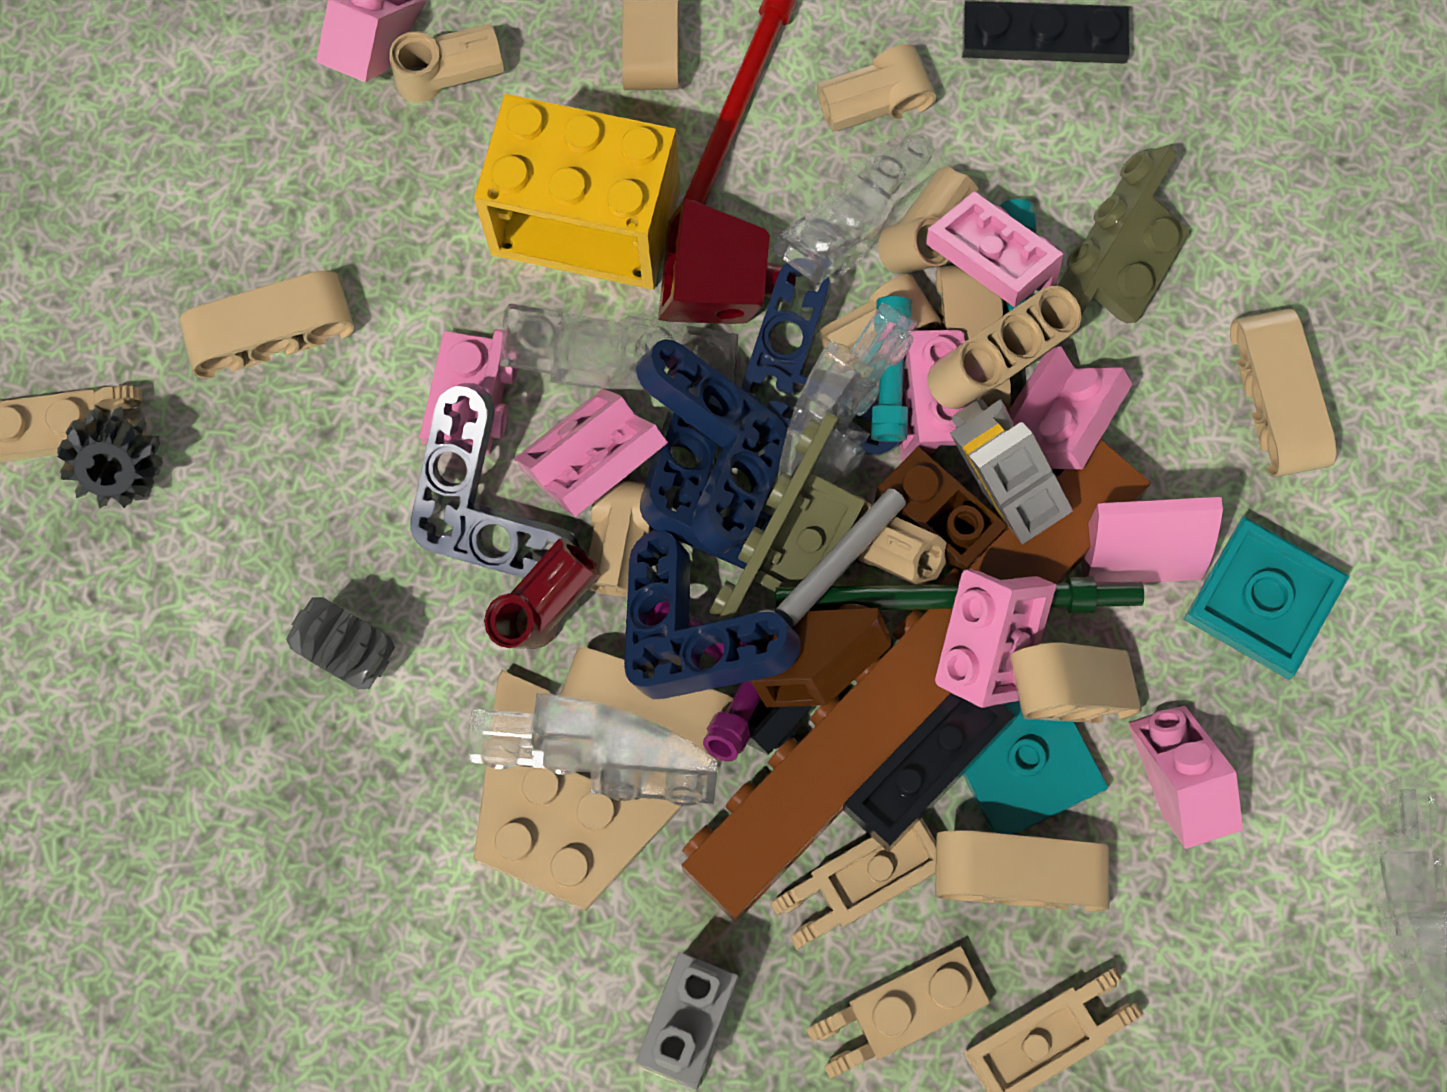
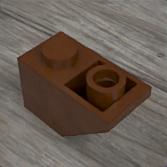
(943, 508)
(831, 656)

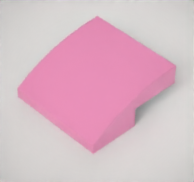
(590, 451)
(1153, 540)

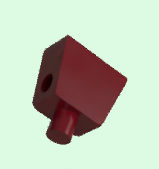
(714, 267)

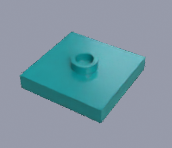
(1266, 598)
(1032, 773)

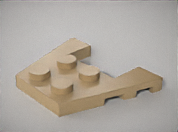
(552, 827)

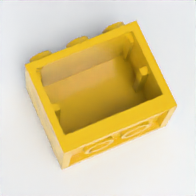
(578, 190)

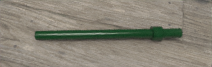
(1078, 595)

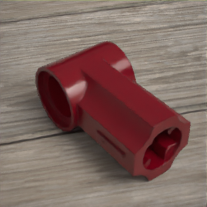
(544, 594)

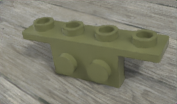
(1128, 243)
(803, 529)

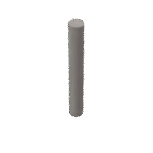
(840, 557)

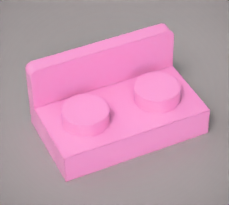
(995, 249)
(470, 360)
(1069, 407)
(927, 419)
(987, 626)

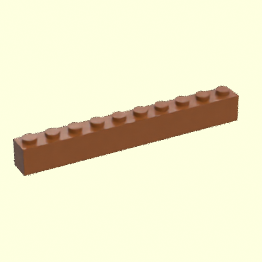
(891, 699)

